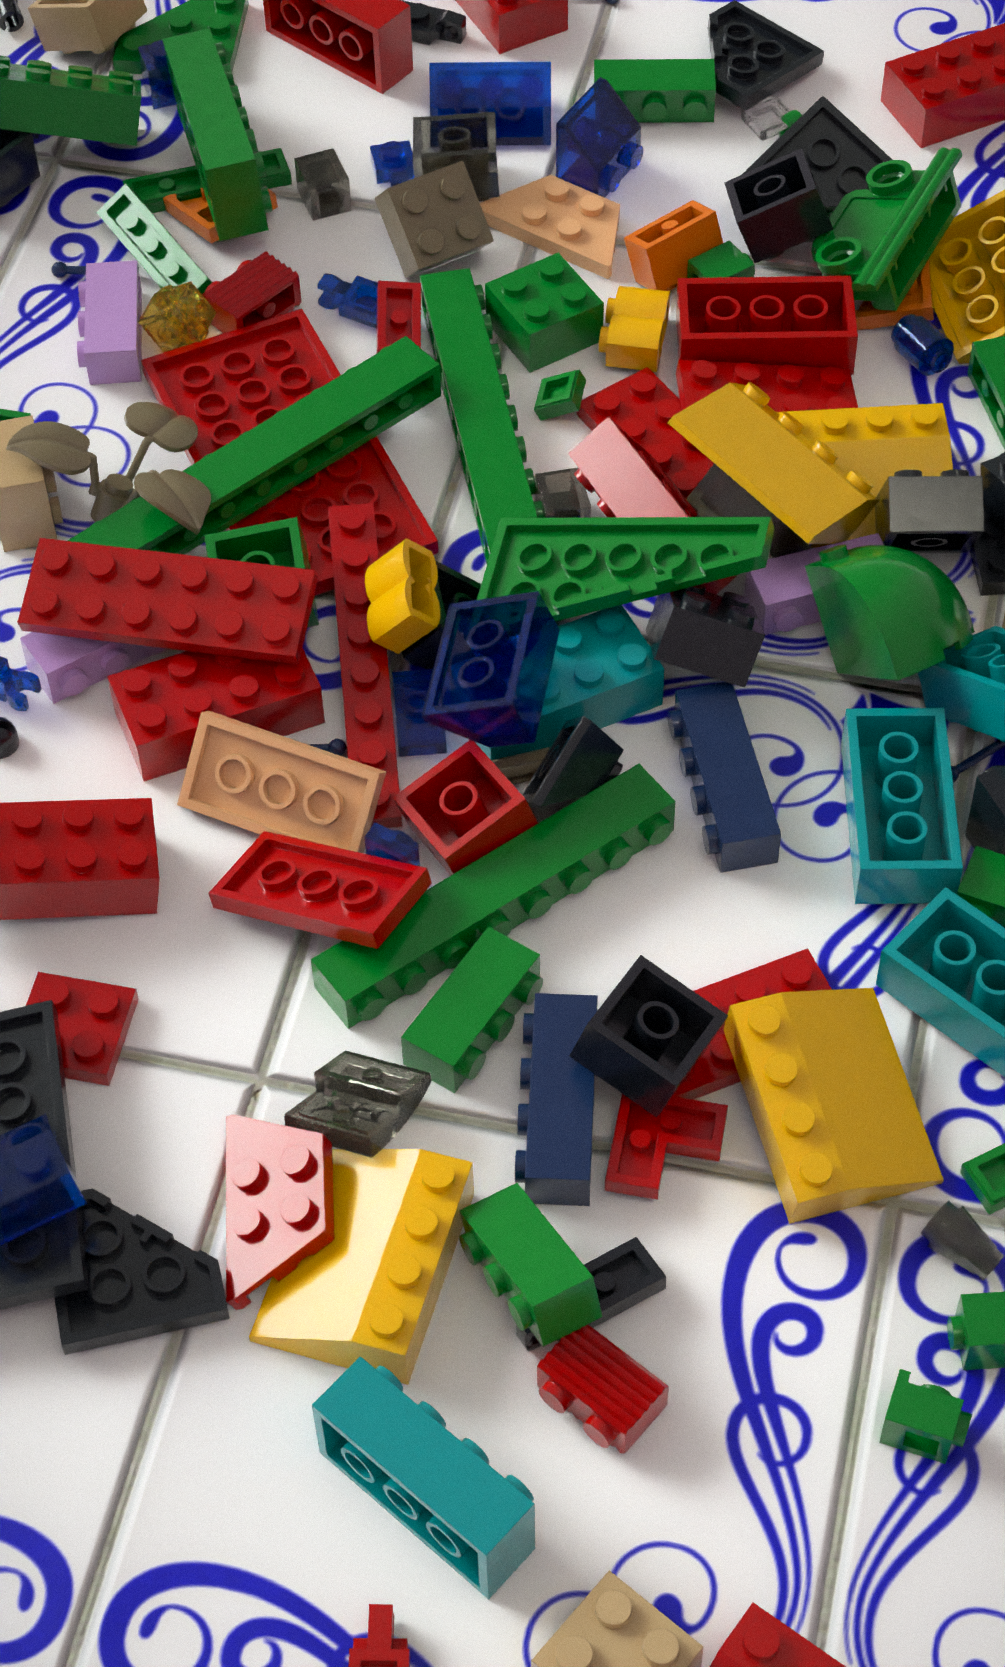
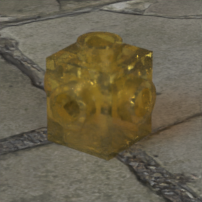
(177, 316)

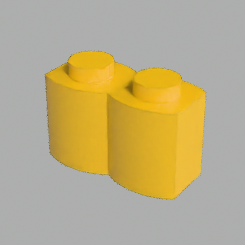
(635, 328)
(402, 596)

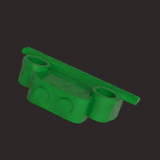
(890, 228)

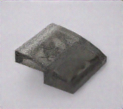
(360, 1102)

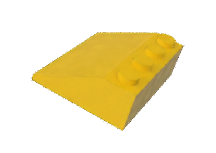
(970, 276)
(881, 443)
(777, 463)
(829, 1100)
(383, 1271)

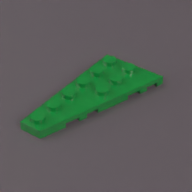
(619, 560)

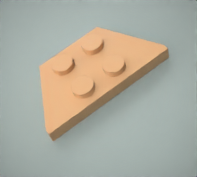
(559, 219)

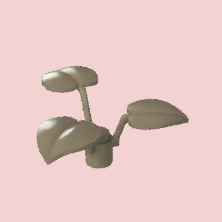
(171, 491)

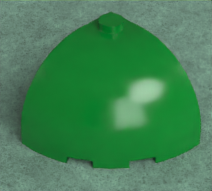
(886, 610)

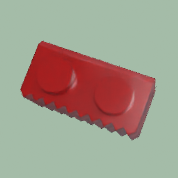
(253, 293)
(601, 1388)

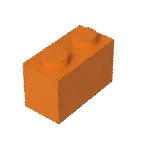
(664, 246)

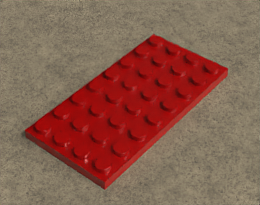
(250, 376)

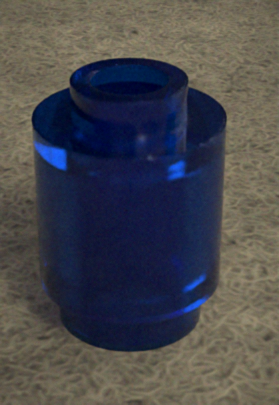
(922, 344)

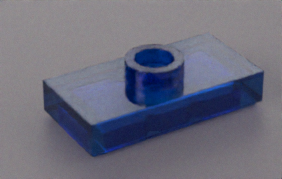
(413, 733)

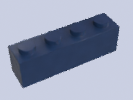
(725, 777)
(560, 1103)

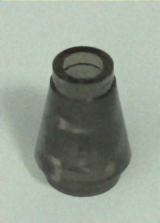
(961, 1240)

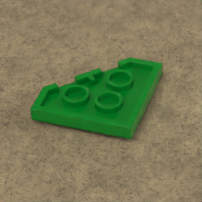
(223, 18)

